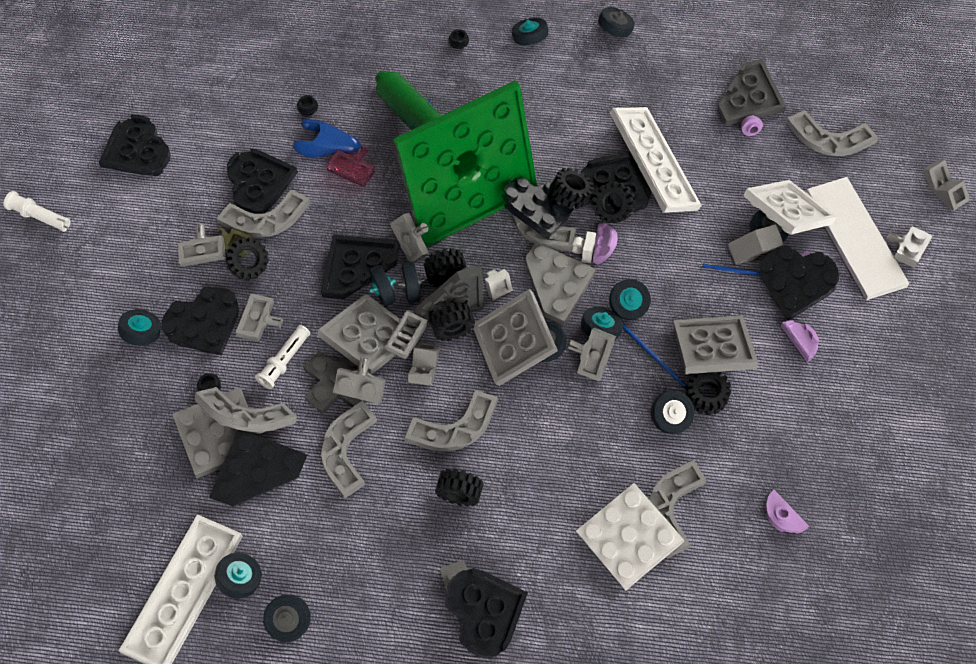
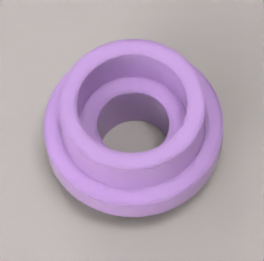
(751, 125)

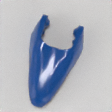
(328, 140)

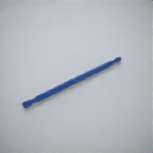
(729, 269)
(654, 356)

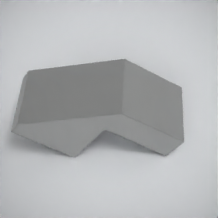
(949, 191)
(755, 243)
(424, 363)

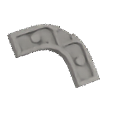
(830, 143)
(265, 224)
(560, 240)
(240, 418)
(455, 435)
(335, 448)
(673, 487)

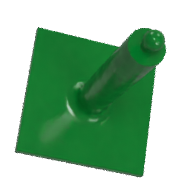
(459, 159)

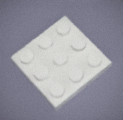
(789, 206)
(630, 536)

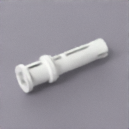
(28, 208)
(275, 364)

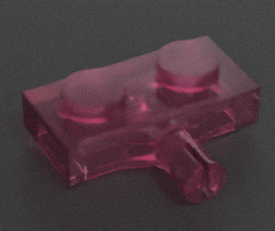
(352, 166)

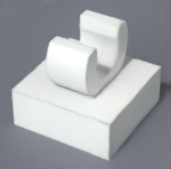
(585, 246)
(498, 283)

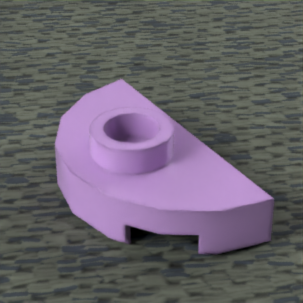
(605, 243)
(802, 337)
(782, 515)

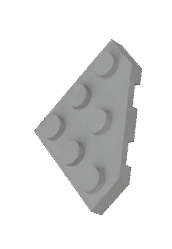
(557, 281)

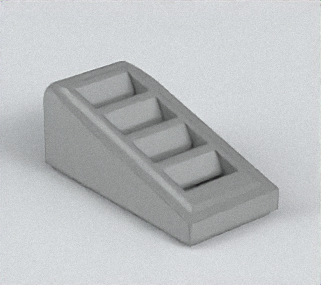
(411, 320)

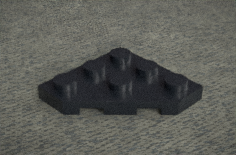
(350, 263)
(255, 468)

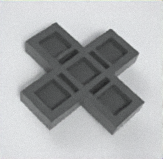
(325, 371)

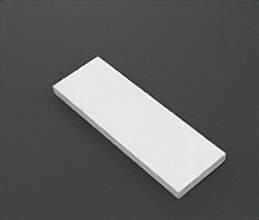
(655, 160)
(859, 240)
(180, 593)

